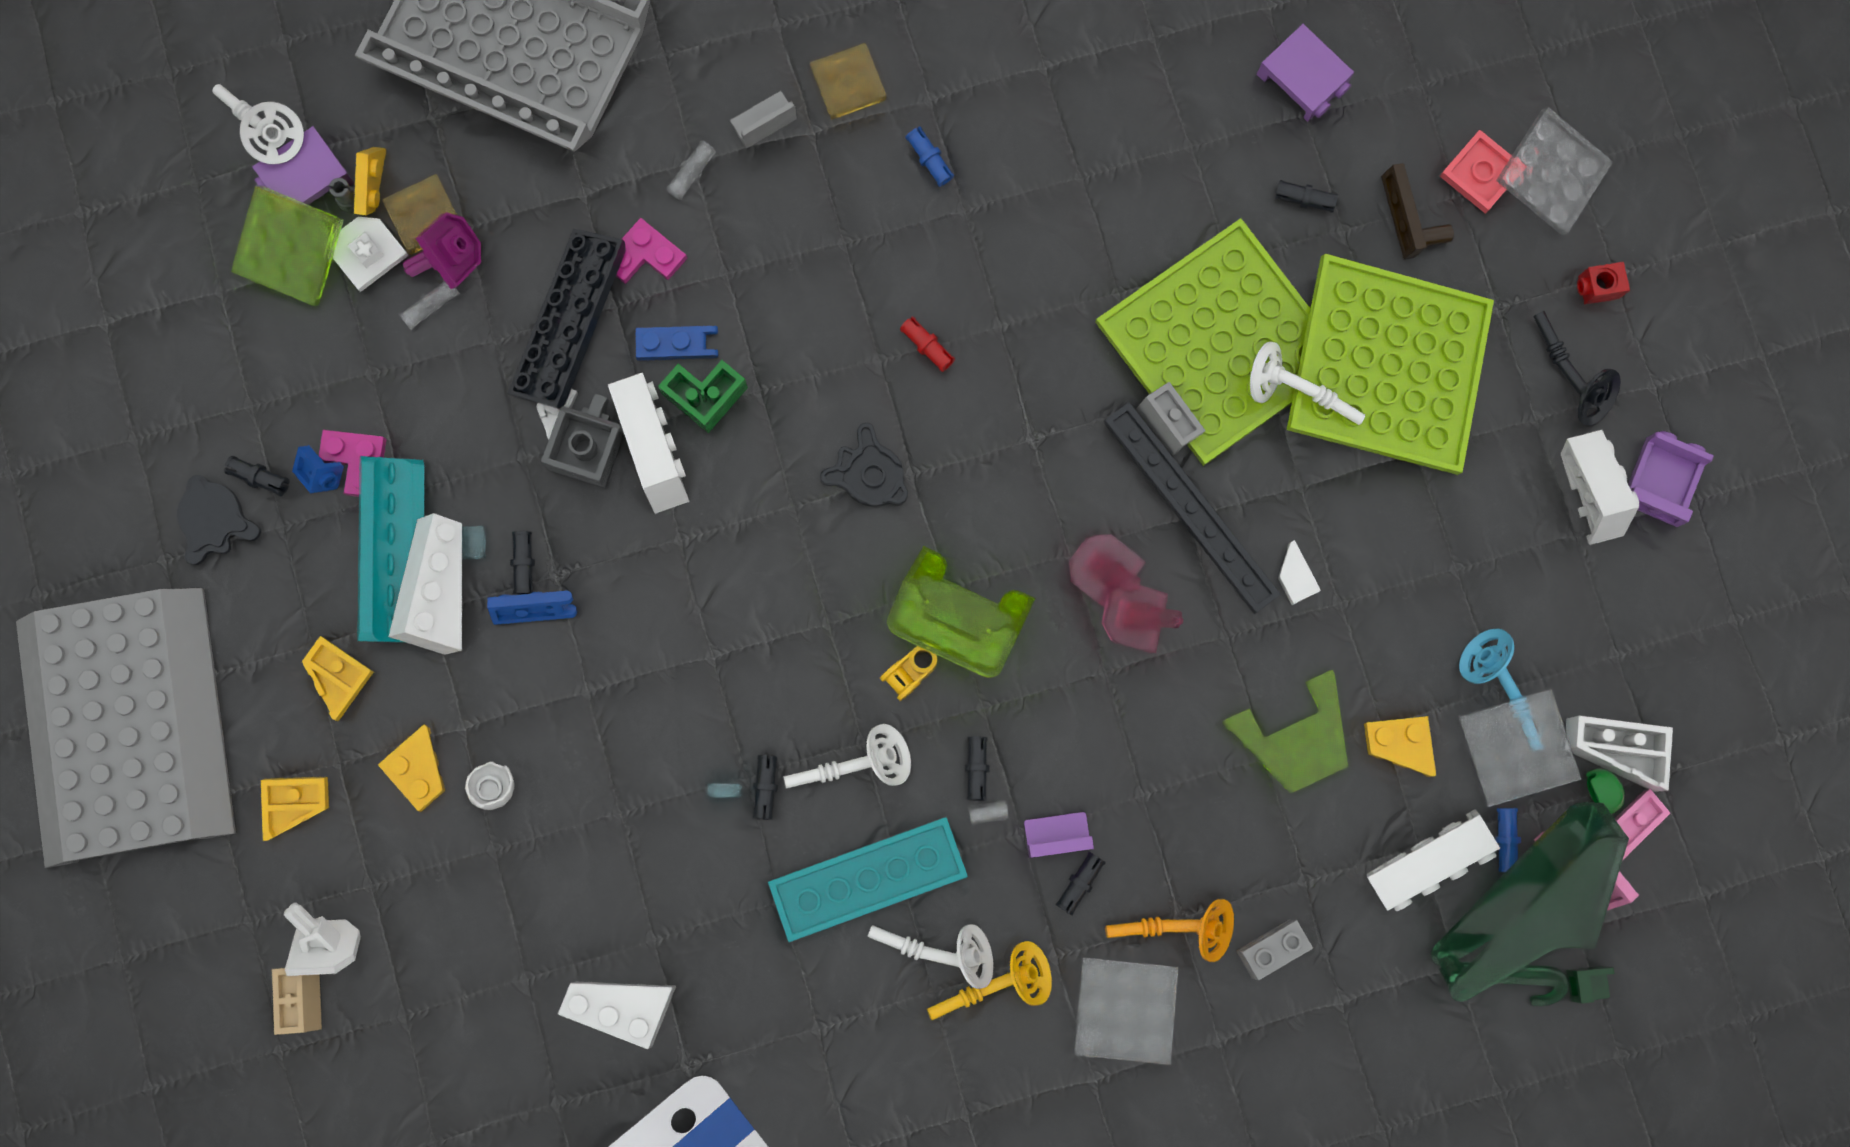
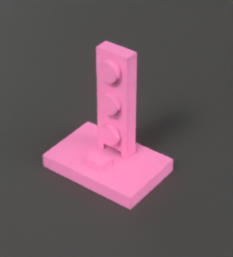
(1637, 822)

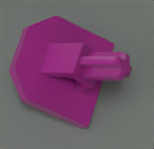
(448, 248)

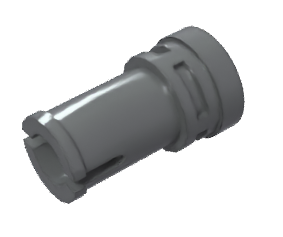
(343, 194)

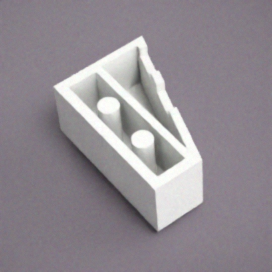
(1601, 486)
(1624, 748)
(620, 1010)

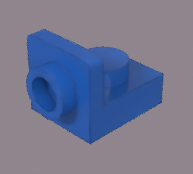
(314, 473)

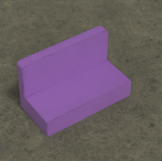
(1057, 835)

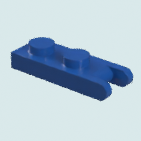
(674, 343)
(531, 607)

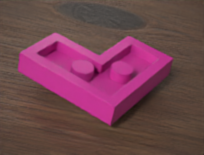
(649, 246)
(347, 449)

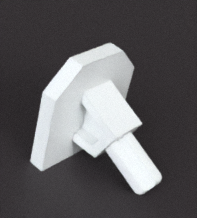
(367, 251)
(319, 943)

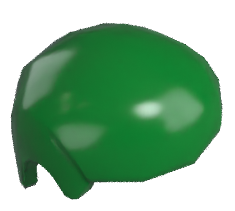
(1605, 789)

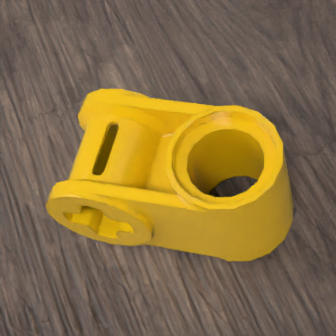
(908, 673)

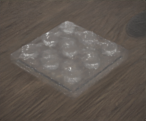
(1554, 171)
(1519, 747)
(1126, 1011)

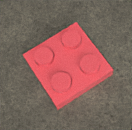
(1476, 171)

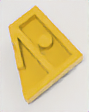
(335, 675)

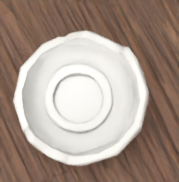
(490, 786)

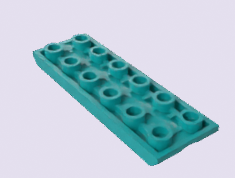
(388, 514)

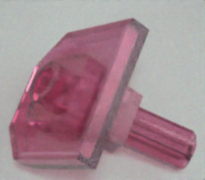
(1105, 565)
(1138, 617)

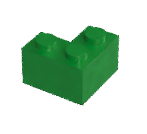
(706, 400)

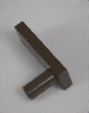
(1411, 235)

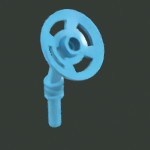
(1491, 660)

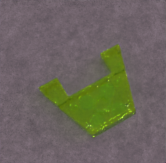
(1304, 749)

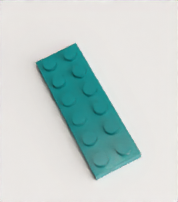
(867, 879)

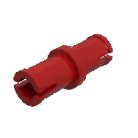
(927, 344)

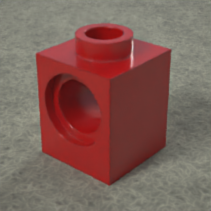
(1612, 275)

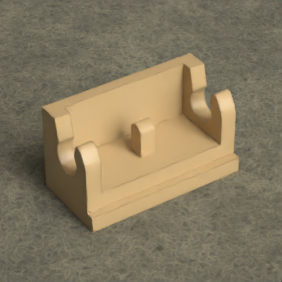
(296, 1002)

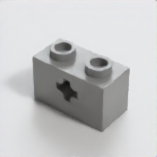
(1274, 949)

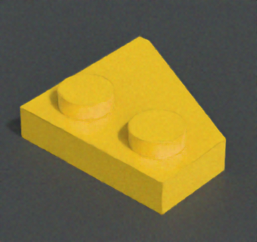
(368, 179)
(1402, 742)
(415, 769)
(291, 802)

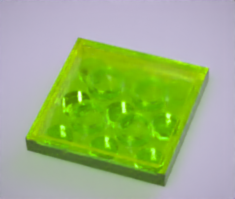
(287, 245)

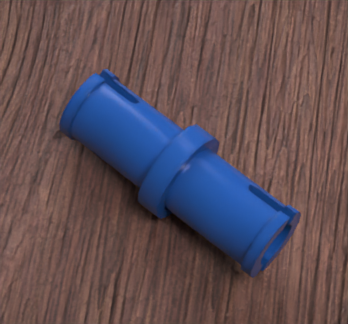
(929, 156)
(1507, 837)

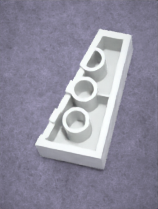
(648, 443)
(431, 588)

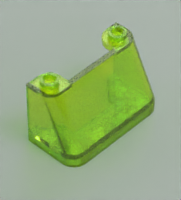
(956, 620)

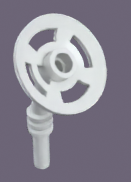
(264, 127)
(1275, 374)
(876, 759)
(965, 958)

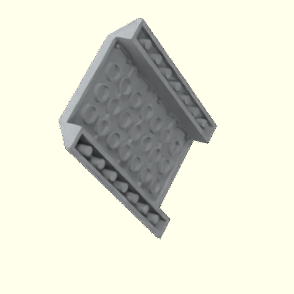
(516, 60)
(124, 724)

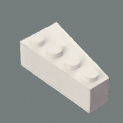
(1433, 862)

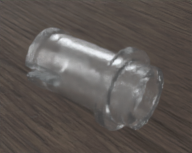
(988, 812)

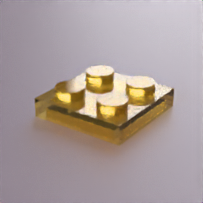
(848, 81)
(416, 209)

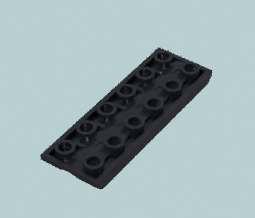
(568, 318)

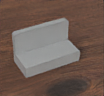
(764, 119)
(1170, 418)

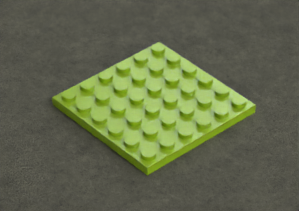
(1204, 329)
(1399, 356)

